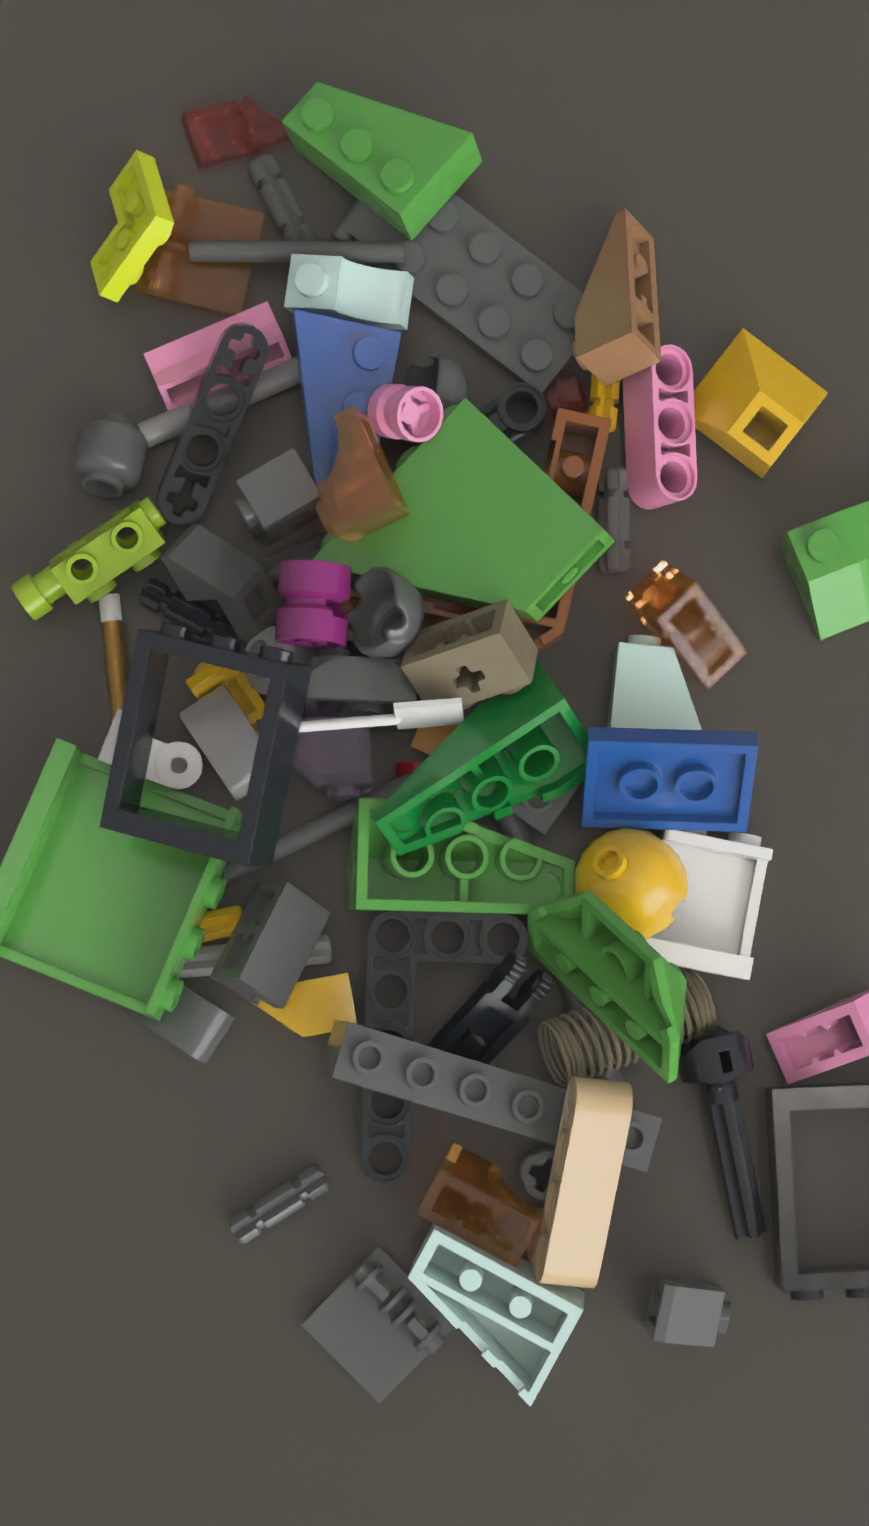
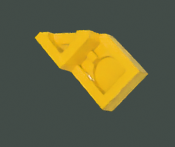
(315, 1005)

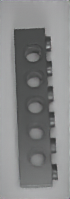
(464, 1087)

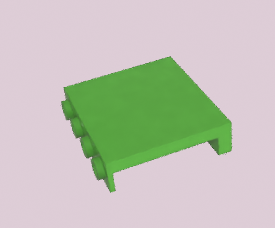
(102, 903)

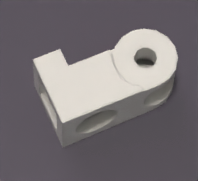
(169, 764)

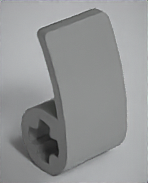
(224, 738)

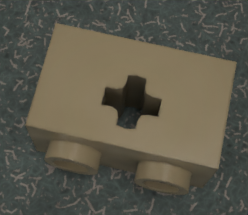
(472, 656)

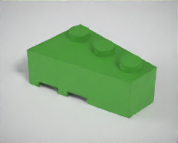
(383, 154)

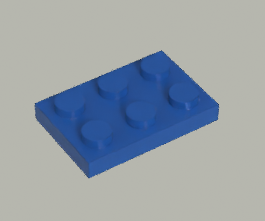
(668, 779)

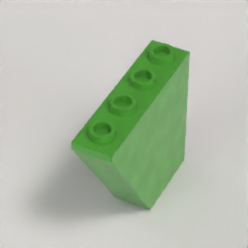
(478, 523)

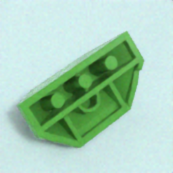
(613, 975)

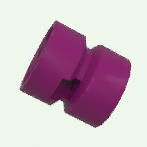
(313, 604)

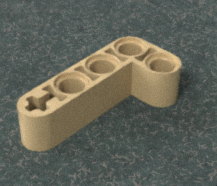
(582, 1183)

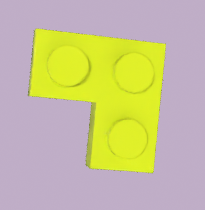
(141, 226)

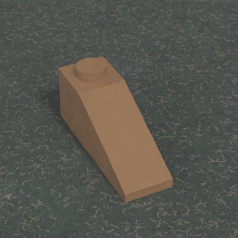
(619, 307)

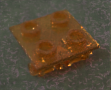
(201, 284)

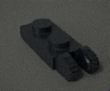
(490, 1016)

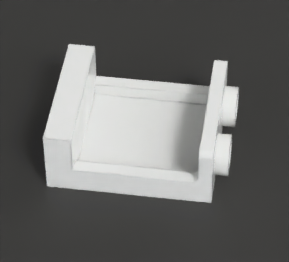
(722, 903)

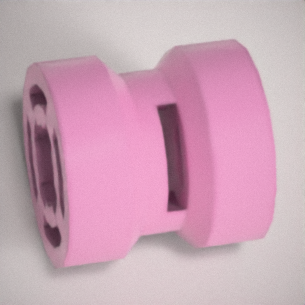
(405, 412)

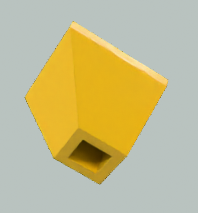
(754, 402)

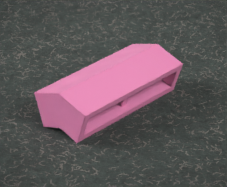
(183, 362)

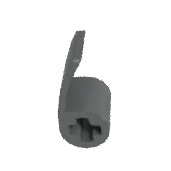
(192, 1026)

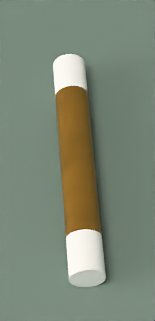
(114, 650)

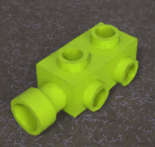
(108, 558)

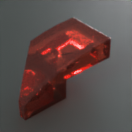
(230, 131)

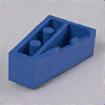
(337, 369)

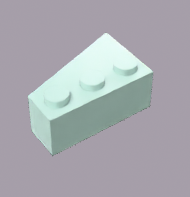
(498, 1307)

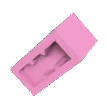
(823, 1039)

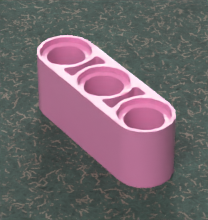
(667, 452)

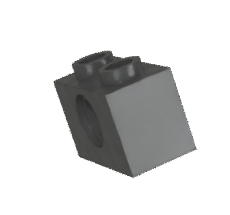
(277, 497)

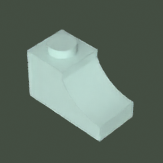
(349, 291)

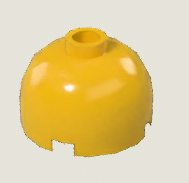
(634, 877)

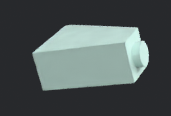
(649, 687)

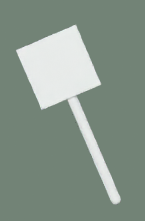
(407, 716)

